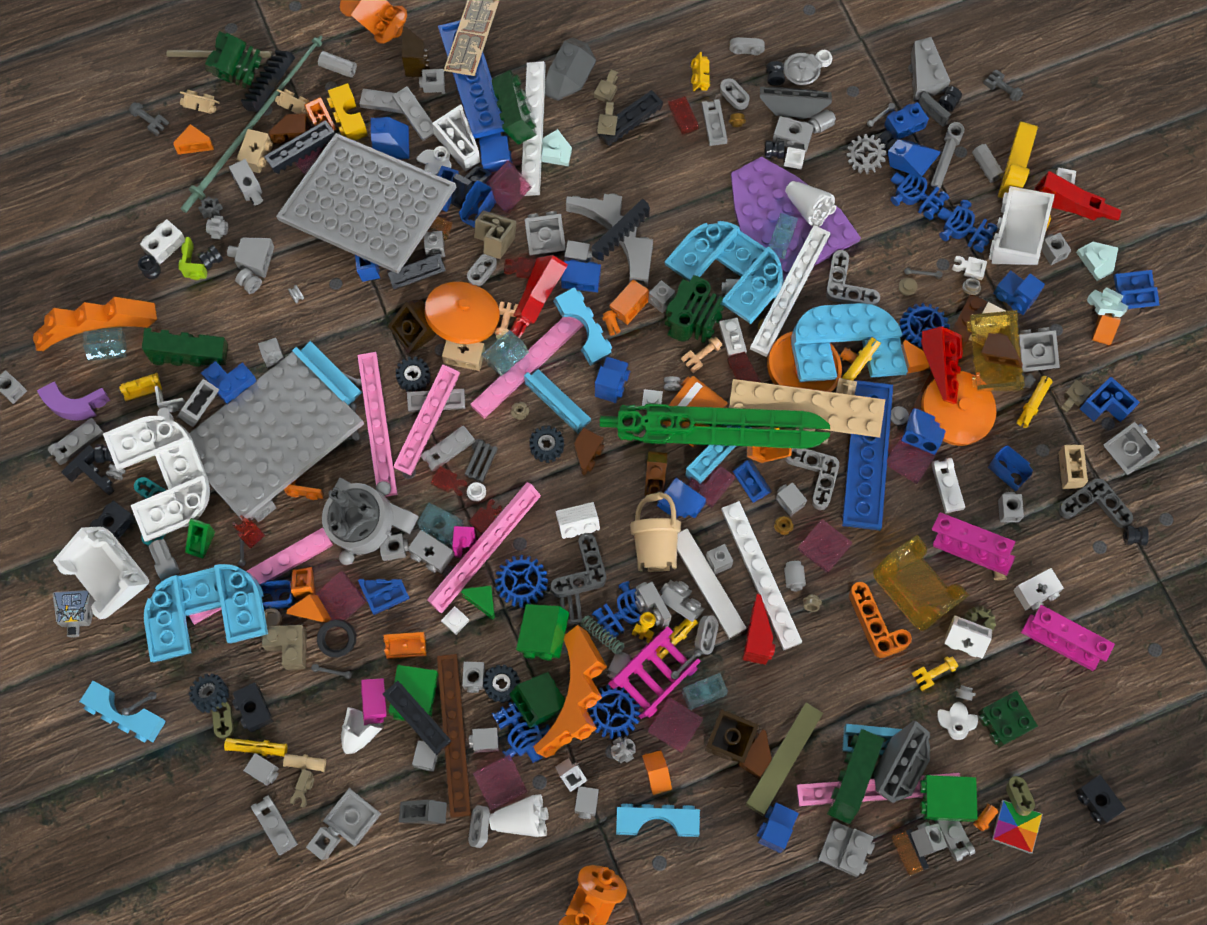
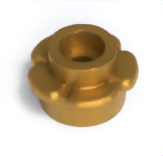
(737, 120)
(788, 525)

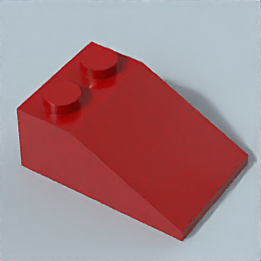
(759, 637)

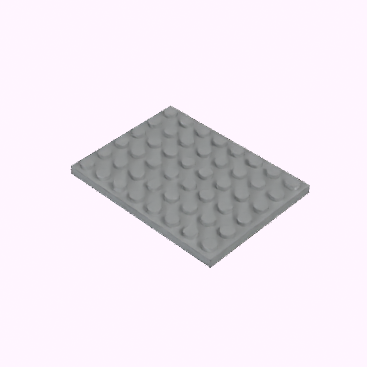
(366, 202)
(271, 435)

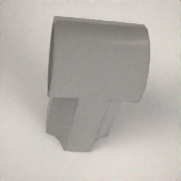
(164, 562)

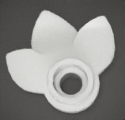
(432, 161)
(959, 718)

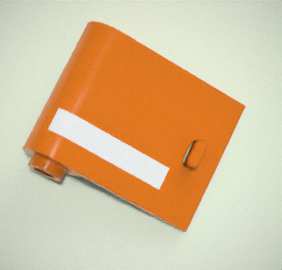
(696, 394)

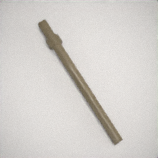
(205, 53)

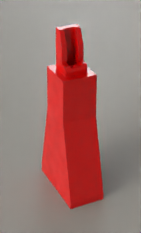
(1074, 199)
(539, 287)

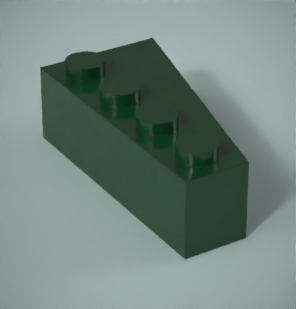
(514, 109)
(183, 348)
(856, 776)

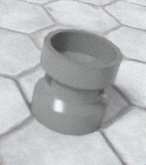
(248, 280)

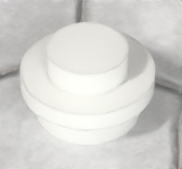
(824, 57)
(476, 491)

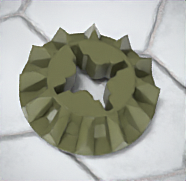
(983, 613)

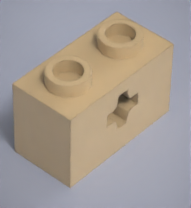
(254, 148)
(470, 359)
(1073, 467)

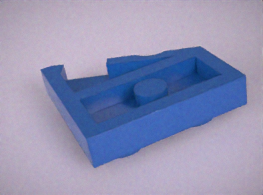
(383, 594)

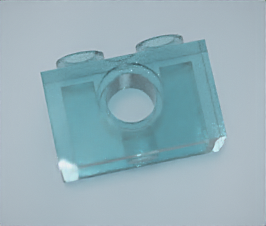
(783, 234)
(104, 344)
(505, 353)
(434, 515)
(704, 691)

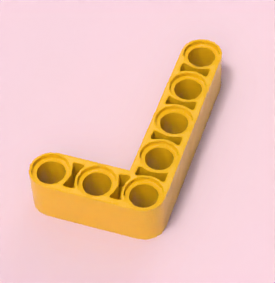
(1016, 171)

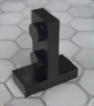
(465, 183)
(83, 463)

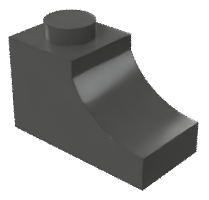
(423, 812)

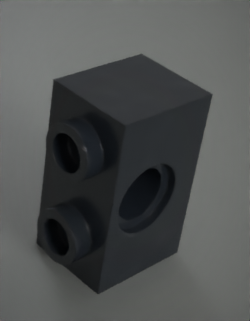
(121, 517)
(260, 716)
(1111, 804)

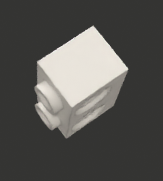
(166, 245)

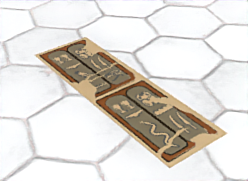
(471, 36)

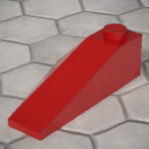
(943, 352)

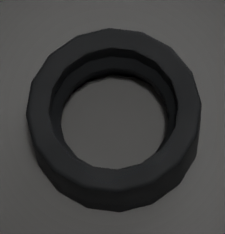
(336, 623)

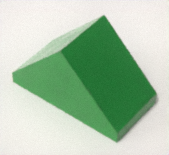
(198, 538)
(481, 598)

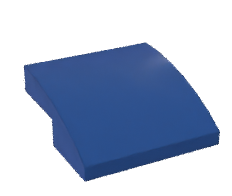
(1137, 289)

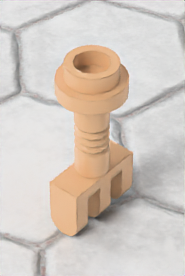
(507, 313)
(695, 358)

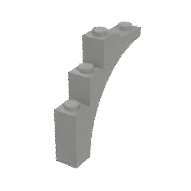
(608, 213)

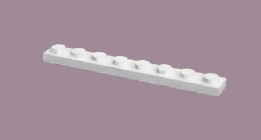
(533, 147)
(790, 291)
(761, 575)

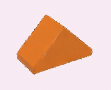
(318, 113)
(192, 141)
(1106, 328)
(914, 358)
(302, 583)
(310, 608)
(657, 772)

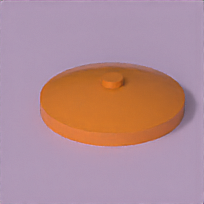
(462, 312)
(783, 369)
(966, 420)

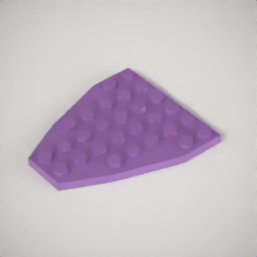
(760, 199)

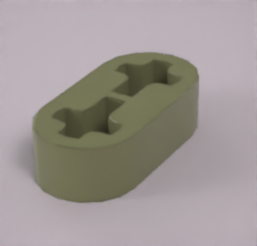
(228, 721)
(1019, 796)

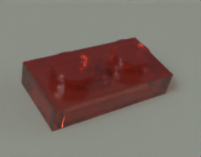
(683, 115)
(743, 368)

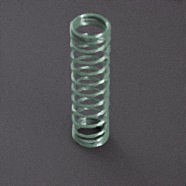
(617, 645)

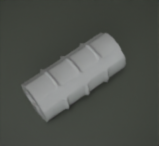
(337, 64)
(987, 163)

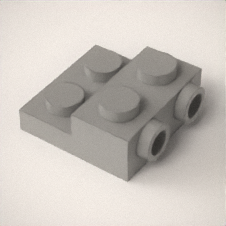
(545, 233)
(1038, 349)
(1132, 448)
(677, 597)
(650, 601)
(846, 849)

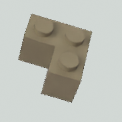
(495, 232)
(290, 641)

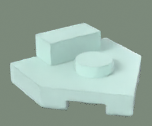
(556, 149)
(1098, 259)
(1107, 302)

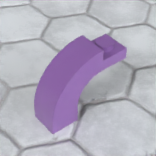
(72, 408)

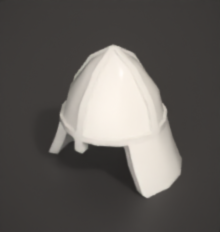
(356, 734)

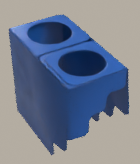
(494, 151)
(473, 196)
(923, 431)
(1012, 460)
(685, 499)
(282, 586)

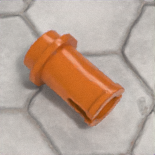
(610, 319)
(848, 355)
(985, 817)

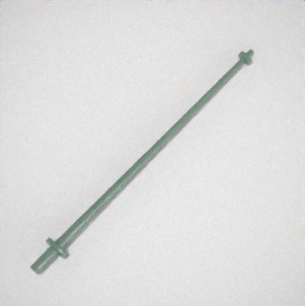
(197, 192)

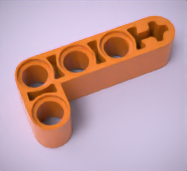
(875, 618)

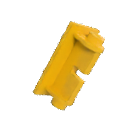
(700, 66)
(140, 387)

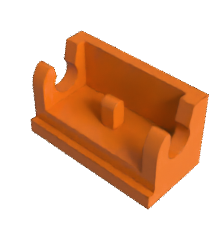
(630, 301)
(405, 645)

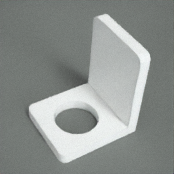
(171, 405)

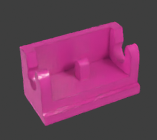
(463, 538)
(373, 701)

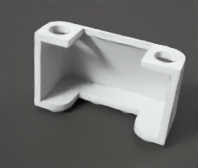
(1021, 227)

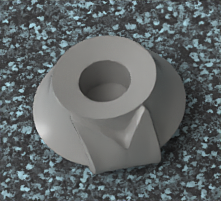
(802, 68)

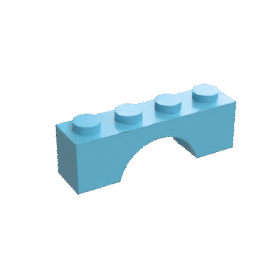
(572, 305)
(101, 700)
(684, 821)

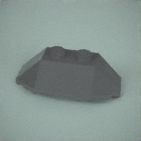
(569, 69)
(795, 102)
(903, 763)

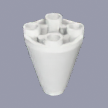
(811, 202)
(522, 817)

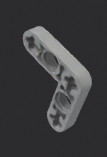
(839, 284)
(820, 466)

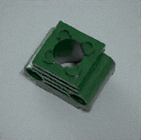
(233, 60)
(693, 311)

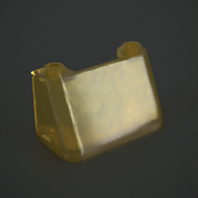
(991, 375)
(916, 586)

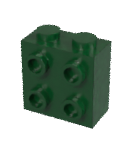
(538, 699)
(1007, 719)

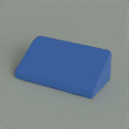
(752, 481)

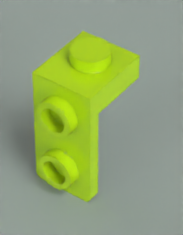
(188, 269)

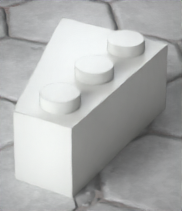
(457, 137)

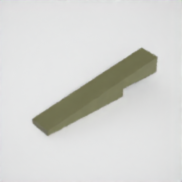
(784, 759)

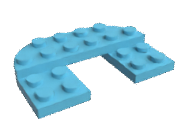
(756, 265)
(840, 324)
(198, 592)

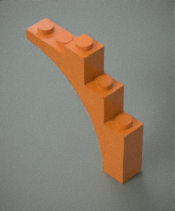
(87, 317)
(582, 694)

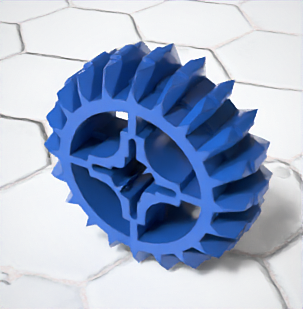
(913, 318)
(526, 574)
(621, 716)

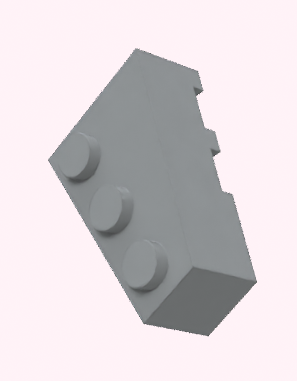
(927, 69)

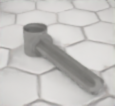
(947, 153)

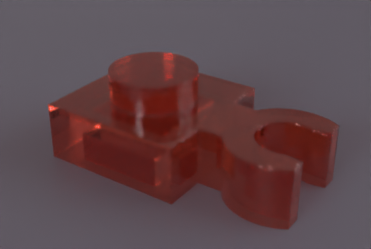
(522, 267)
(447, 480)
(484, 518)
(248, 532)

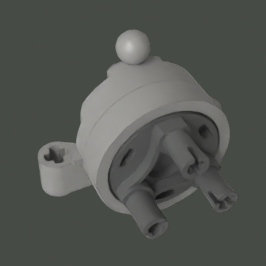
(362, 518)

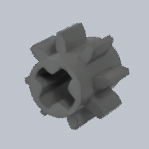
(210, 207)

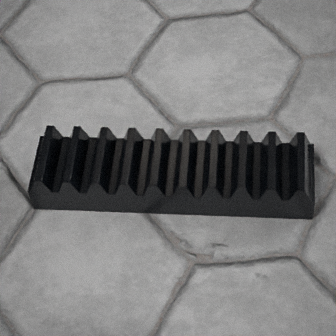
(267, 81)
(633, 116)
(300, 147)
(621, 229)
(417, 718)

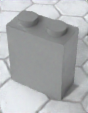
(198, 403)

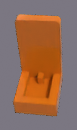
(767, 454)
(310, 493)

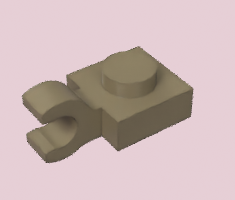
(606, 89)
(607, 122)
(1076, 395)
(304, 783)

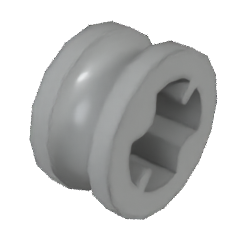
(296, 294)
(672, 383)
(114, 473)

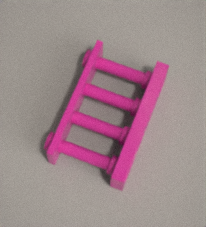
(973, 543)
(1067, 638)
(635, 666)

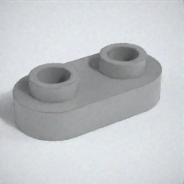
(747, 46)
(736, 94)
(481, 271)
(706, 634)
(479, 826)

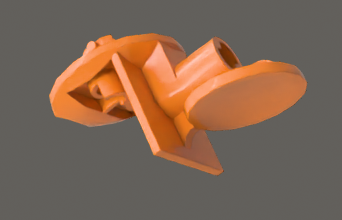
(376, 16)
(595, 896)

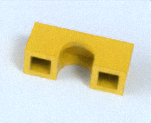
(351, 125)

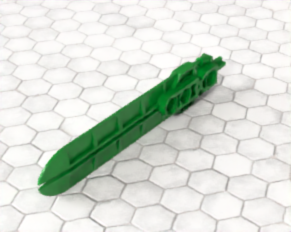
(715, 435)

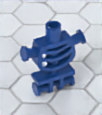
(931, 202)
(980, 234)
(622, 613)
(522, 734)

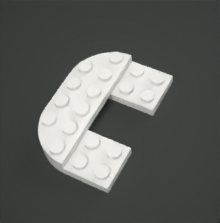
(180, 468)

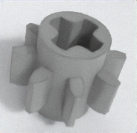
(217, 227)
(623, 749)

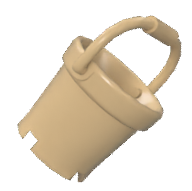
(656, 537)

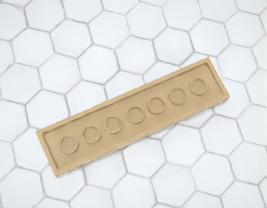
(842, 411)

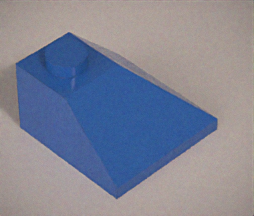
(390, 137)
(911, 157)

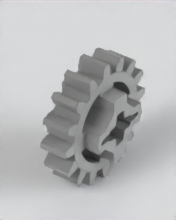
(873, 154)

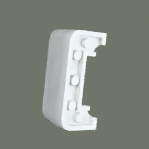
(102, 569)

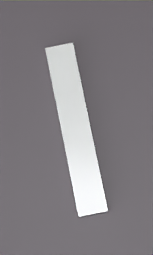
(709, 585)

